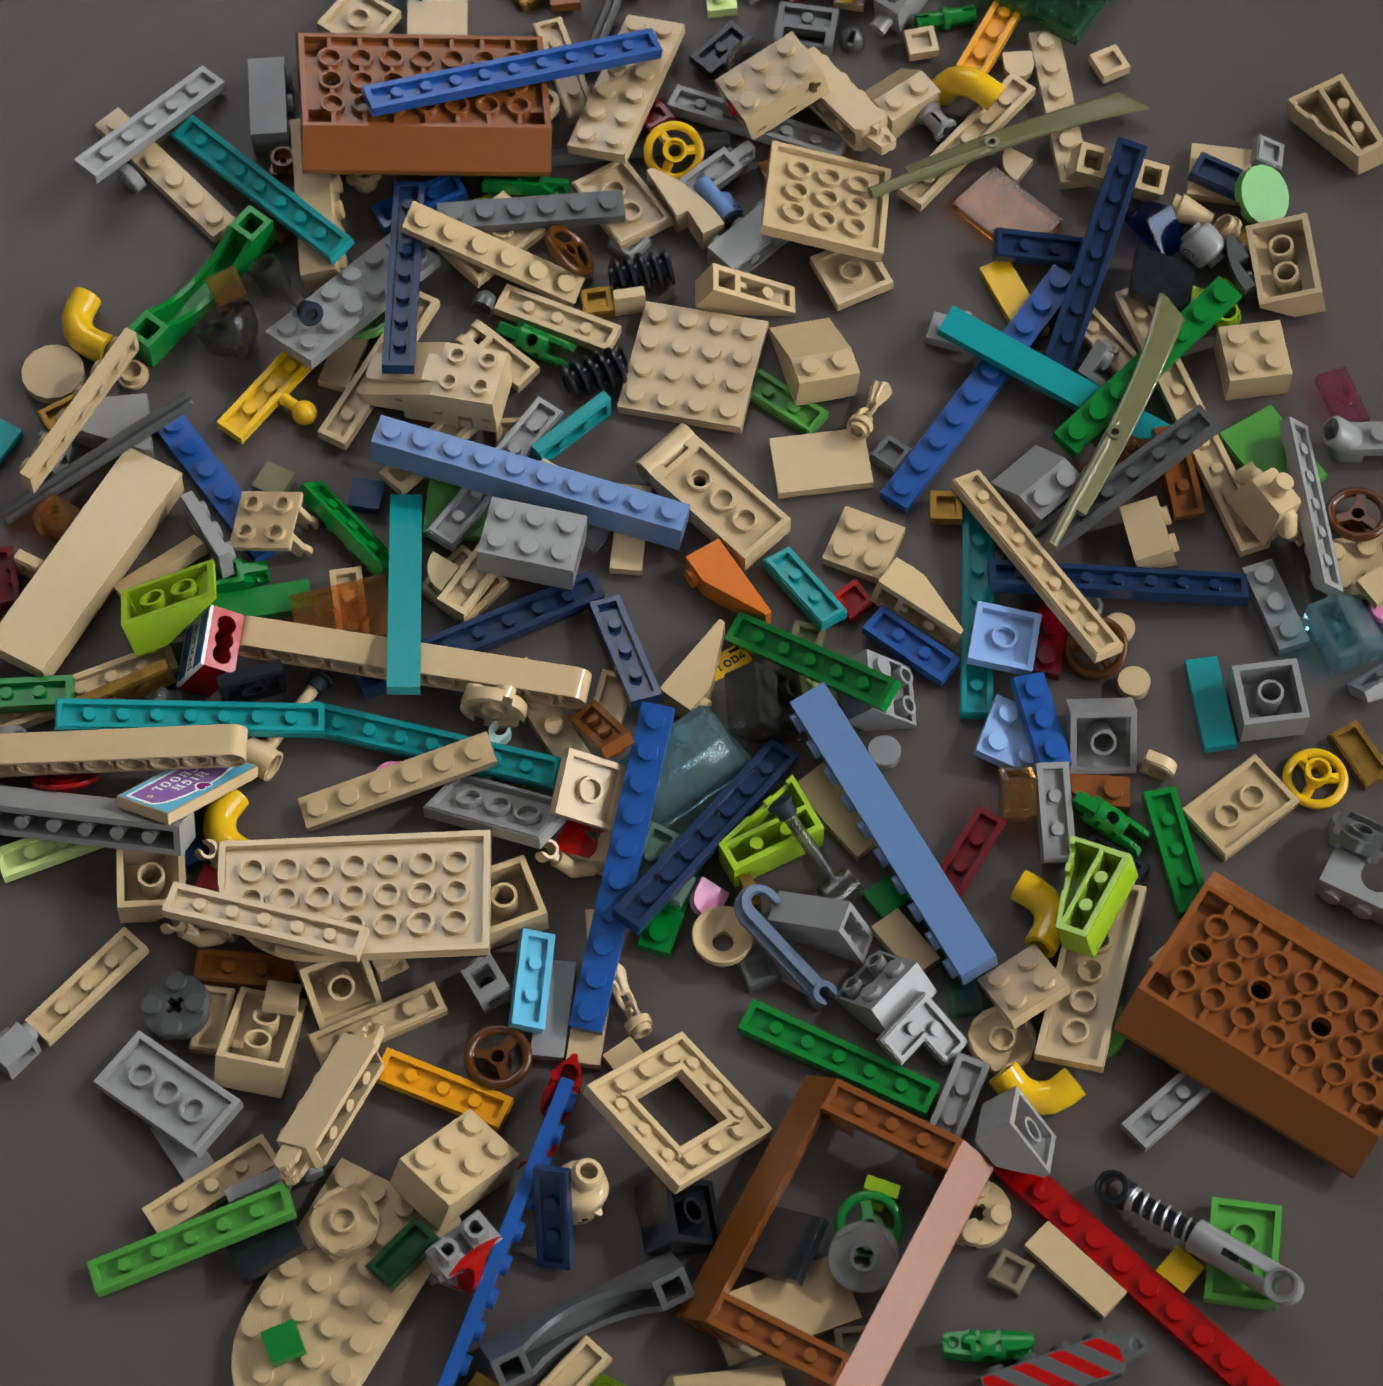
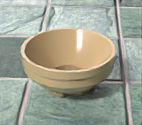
(717, 922)

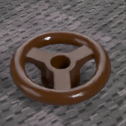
(566, 253)
(1356, 520)
(1110, 667)
(497, 1069)

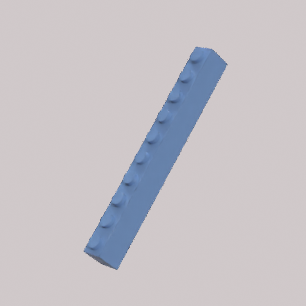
(529, 481)
(894, 834)

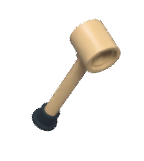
(264, 752)

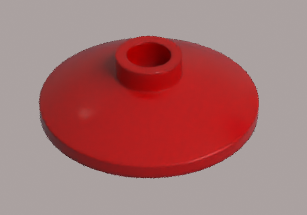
(64, 782)

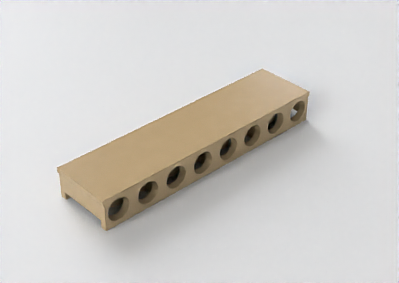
(88, 563)

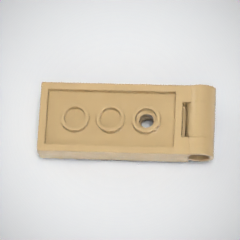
(724, 504)

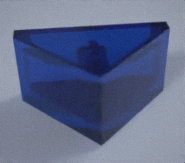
(1156, 226)

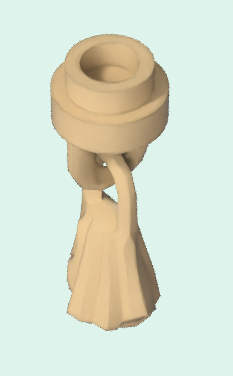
(860, 424)
(636, 1026)

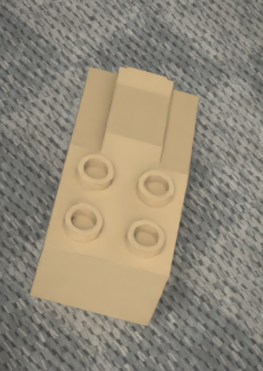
(449, 385)

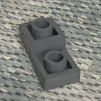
(1238, 268)

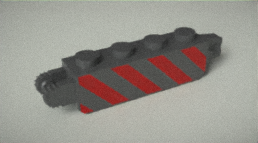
(1091, 1362)

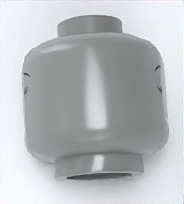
(1203, 245)

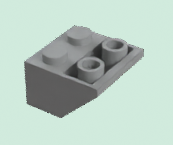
(902, 709)
(883, 989)

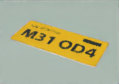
(730, 660)

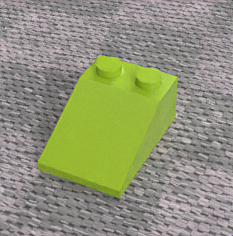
(166, 605)

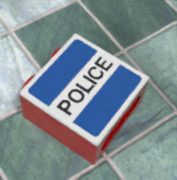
(209, 649)

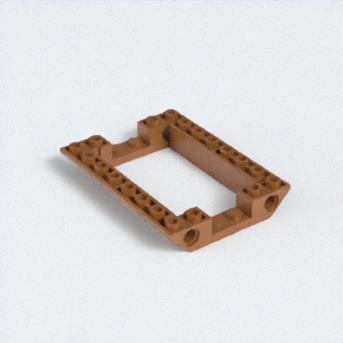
(849, 1110)

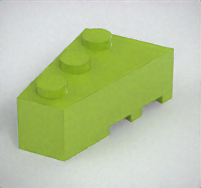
(765, 842)
(1093, 894)

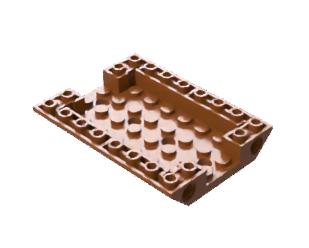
(468, 136)
(1264, 1049)

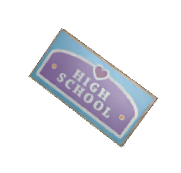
(183, 791)

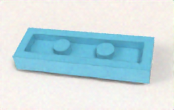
(531, 981)

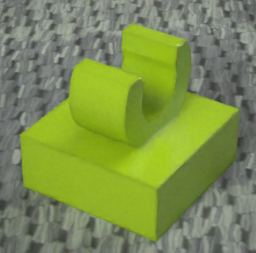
(877, 1184)

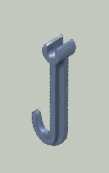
(778, 947)

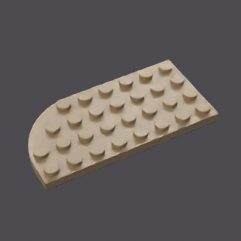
(410, 889)
(333, 1299)

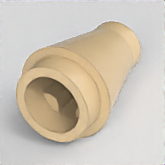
(1189, 211)

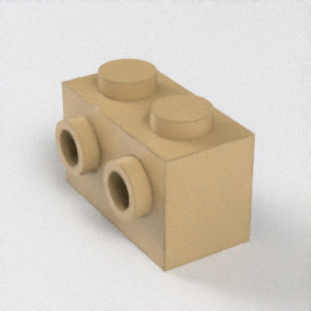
(1148, 533)

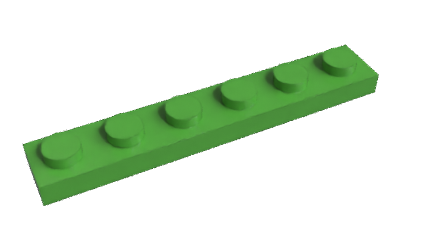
(191, 1239)

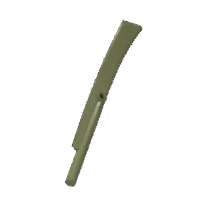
(989, 144)
(1152, 360)

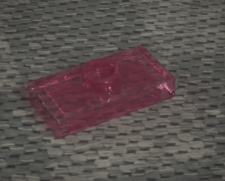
(1341, 395)

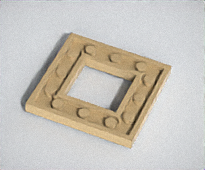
(677, 1166)

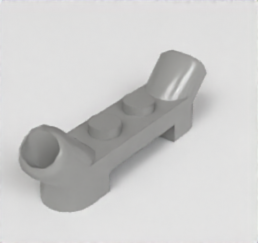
(1352, 440)

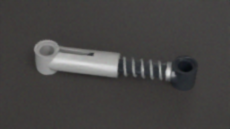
(1202, 1239)

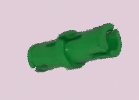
(946, 18)

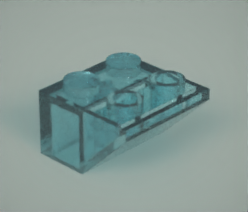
(1343, 632)

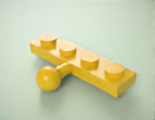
(265, 396)

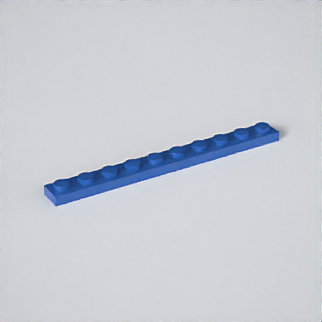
(511, 72)
(973, 397)
(621, 867)
(511, 1231)

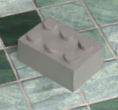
(532, 543)

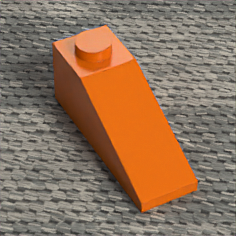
(723, 581)

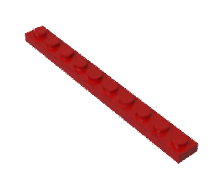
(1141, 1281)

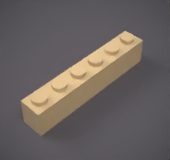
(322, 194)

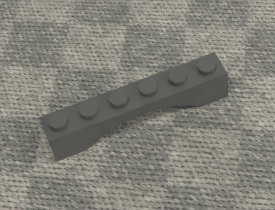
(640, 1291)

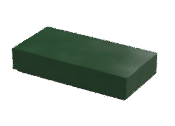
(402, 1254)

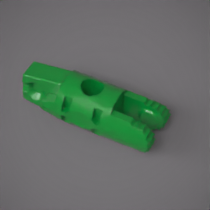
(524, 336)
(1095, 814)
(986, 1345)

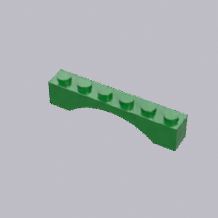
(167, 323)

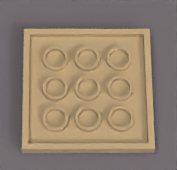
(824, 201)
(693, 367)

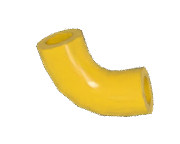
(968, 83)
(79, 327)
(222, 817)
(1043, 903)
(1045, 1096)

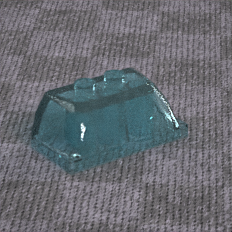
(696, 764)

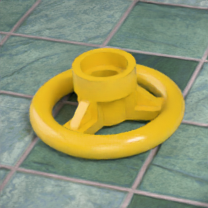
(660, 133)
(1318, 765)

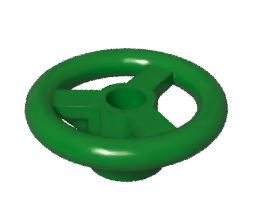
(865, 1198)

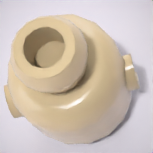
(588, 1189)

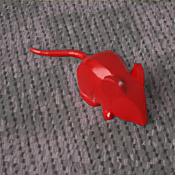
(568, 1069)

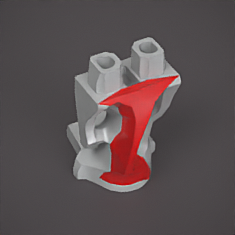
(460, 1255)

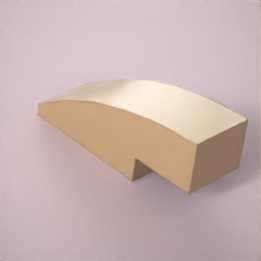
(685, 207)

